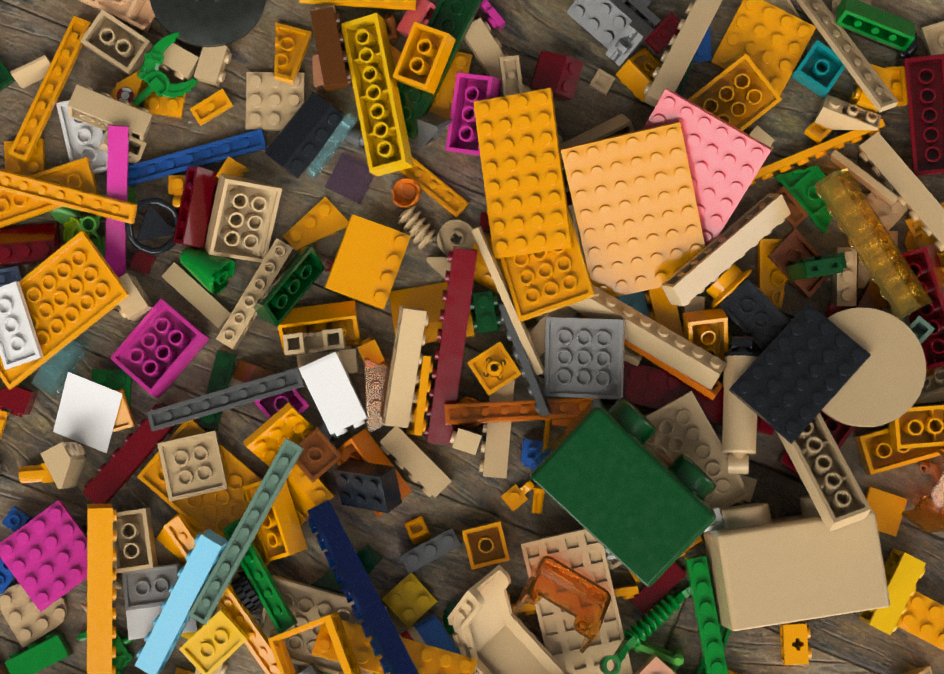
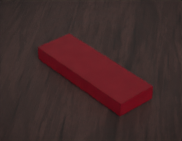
(651, 595)

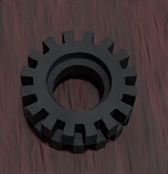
(246, 593)

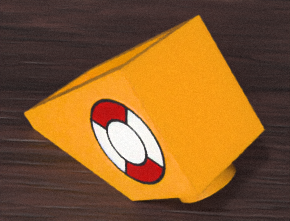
(128, 89)

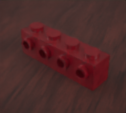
(195, 207)

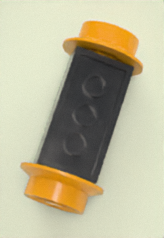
(748, 306)

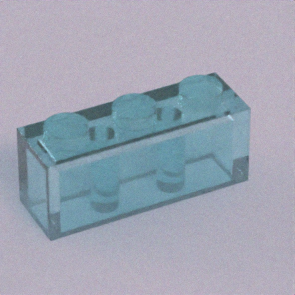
(54, 372)

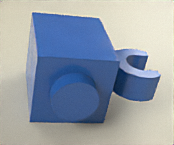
(530, 451)

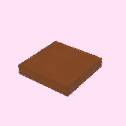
(317, 455)

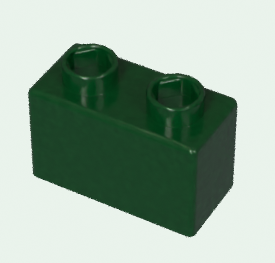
(625, 489)

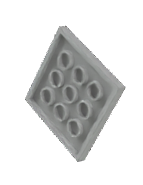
(584, 357)

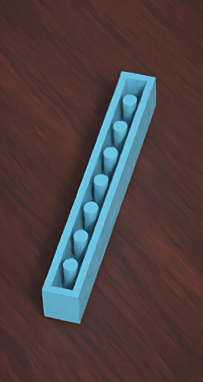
(175, 609)

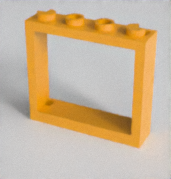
(337, 635)

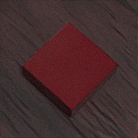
(142, 262)

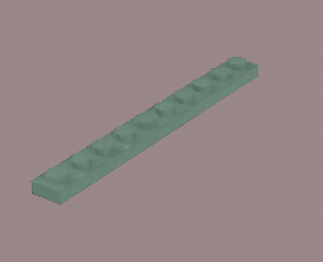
(246, 531)

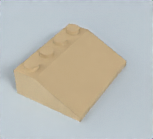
(242, 218)

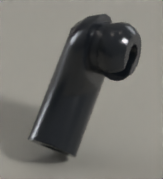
(911, 50)

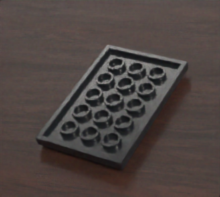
(799, 373)

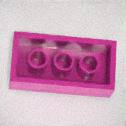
(462, 131)

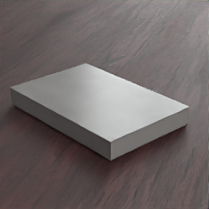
(148, 586)

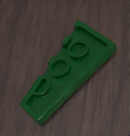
(368, 558)

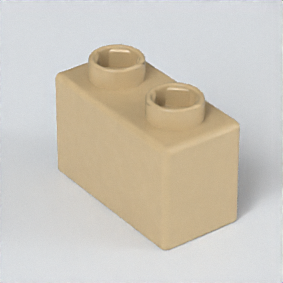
(792, 567)

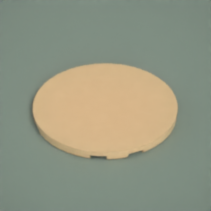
(888, 379)

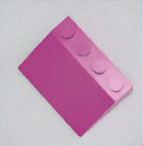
(159, 348)

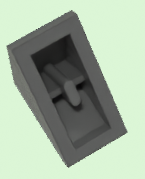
(431, 127)

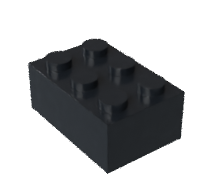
(368, 485)

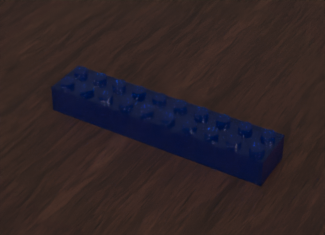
(359, 590)

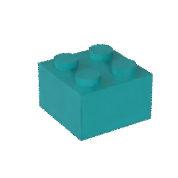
(819, 69)

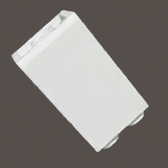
(334, 393)

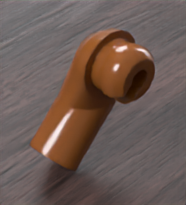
(392, 25)
(930, 468)

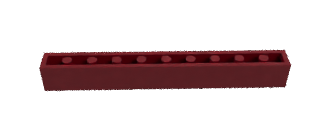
(452, 341)

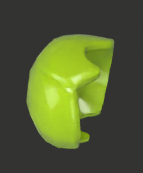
(72, 228)

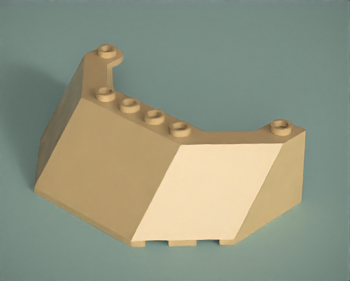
(494, 635)

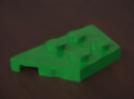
(801, 186)

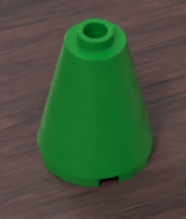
(208, 269)

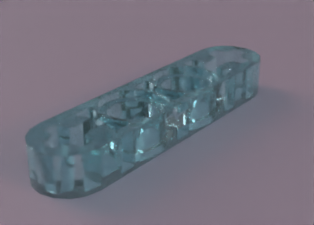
(331, 146)

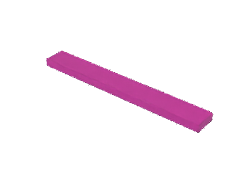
(117, 188)

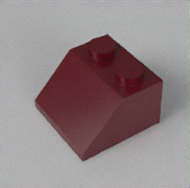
(558, 73)

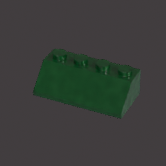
(289, 286)

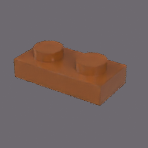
(797, 214)

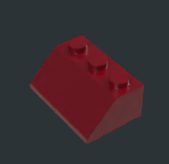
(28, 243)

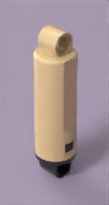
(738, 420)

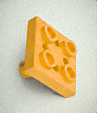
(494, 368)

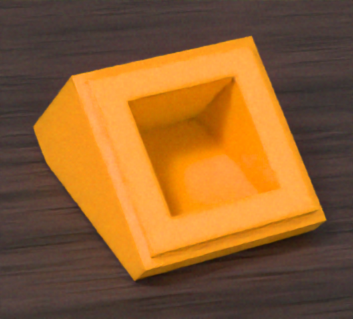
(417, 530)

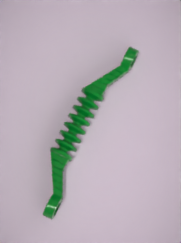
(643, 628)

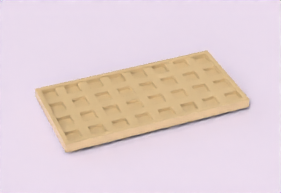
(586, 556)

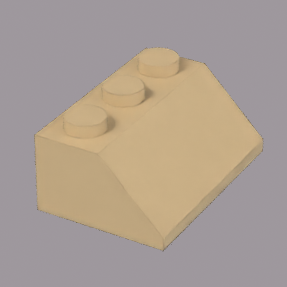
(65, 463)

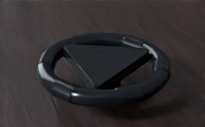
(153, 226)

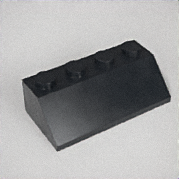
(304, 135)

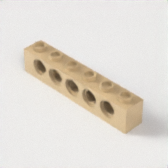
(265, 276)

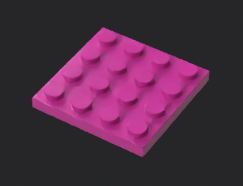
(47, 555)

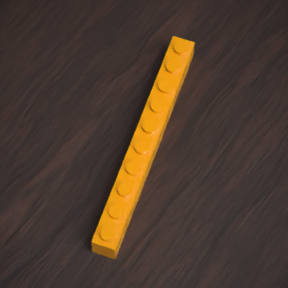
(99, 588)

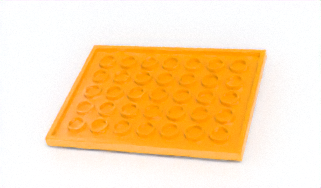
(634, 207)

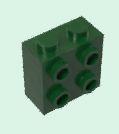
(484, 307)

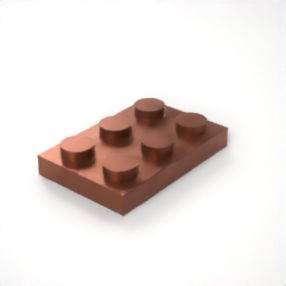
(793, 248)

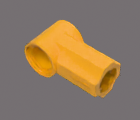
(35, 473)

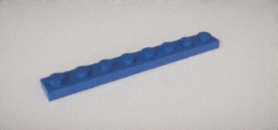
(196, 157)

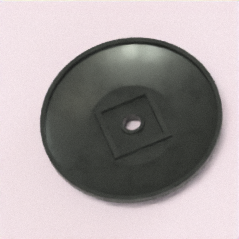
(208, 21)

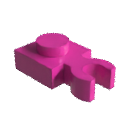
(494, 18)

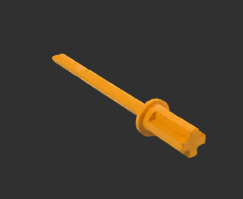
(538, 496)

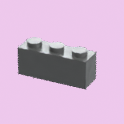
(430, 550)

